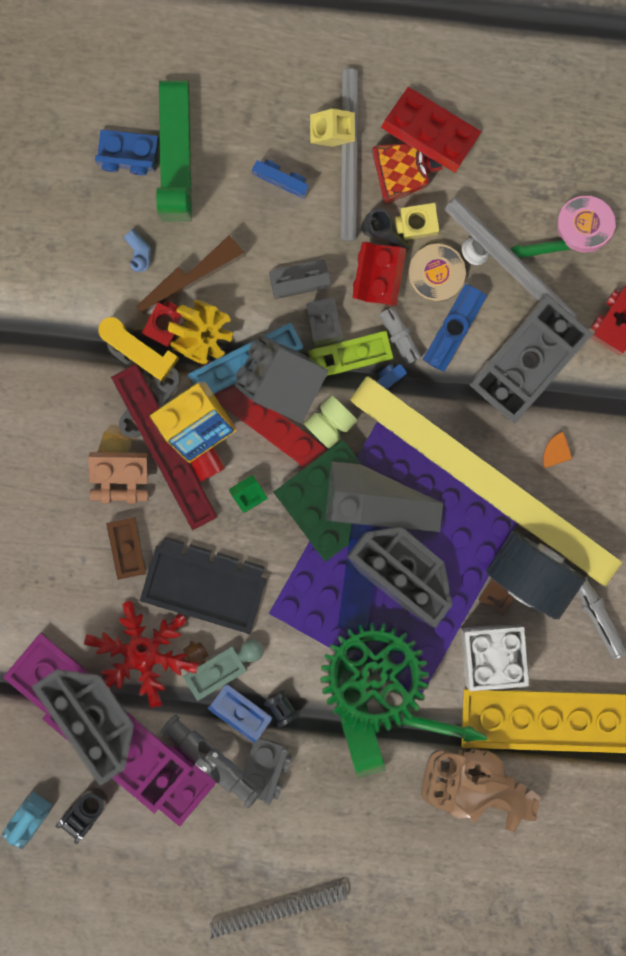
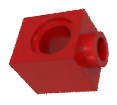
(151, 329)

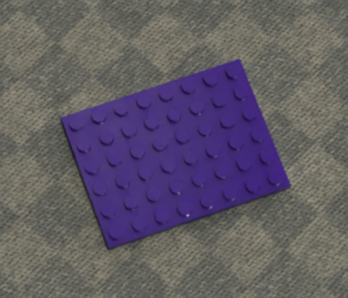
(466, 543)

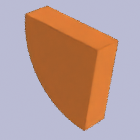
(556, 451)

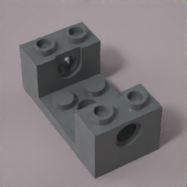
(552, 335)

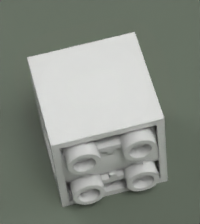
(494, 656)

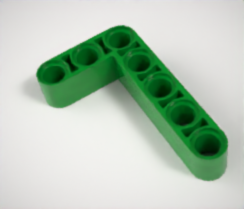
(175, 193)

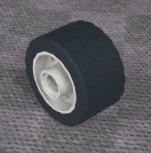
(535, 575)

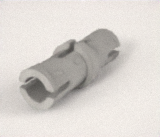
(400, 335)

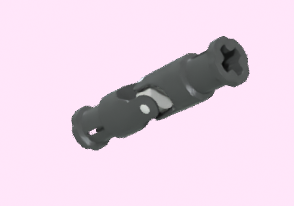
(215, 764)

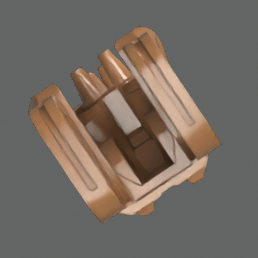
(471, 795)

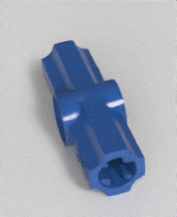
(464, 311)

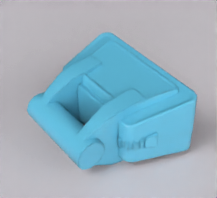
(26, 820)

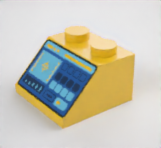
(194, 422)

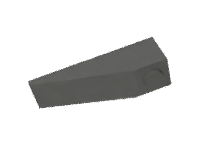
(373, 499)

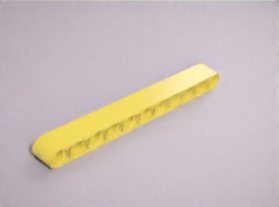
(485, 481)

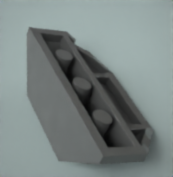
(404, 572)
(89, 720)

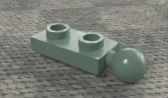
(222, 668)

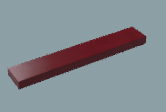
(172, 465)

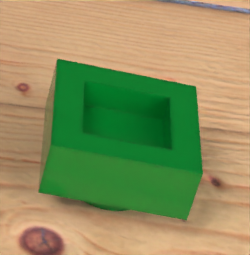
(248, 494)

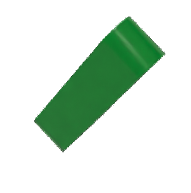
(361, 744)

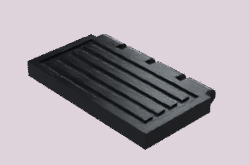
(204, 588)

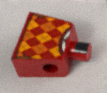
(402, 170)

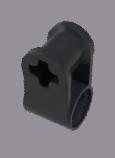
(80, 817)

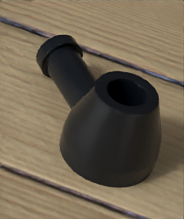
(383, 227)

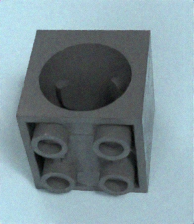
(280, 378)

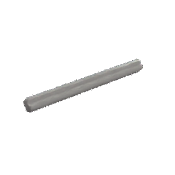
(349, 159)
(501, 252)

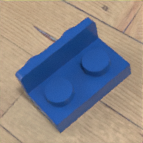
(127, 151)

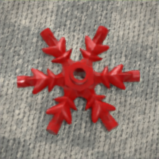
(142, 653)

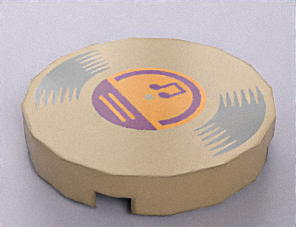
(437, 272)

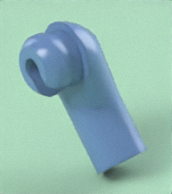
(141, 252)

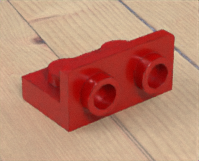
(379, 274)

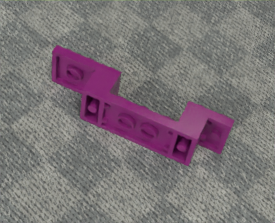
(153, 772)

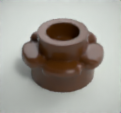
(196, 652)

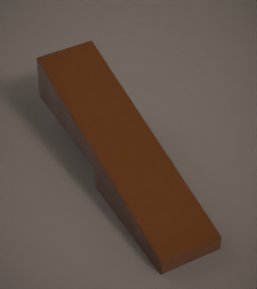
(222, 256)

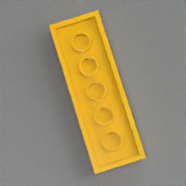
(546, 720)

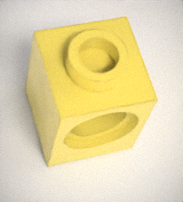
(332, 127)
(429, 215)

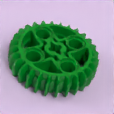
(396, 644)

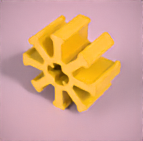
(200, 331)

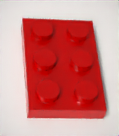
(431, 129)

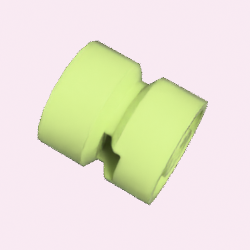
(330, 422)

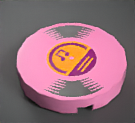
(586, 224)

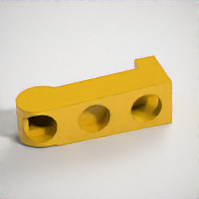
(115, 334)

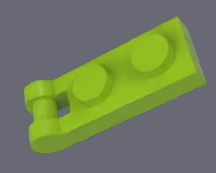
(354, 353)

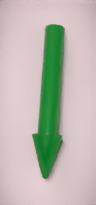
(539, 249)
(466, 733)

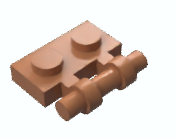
(118, 469)

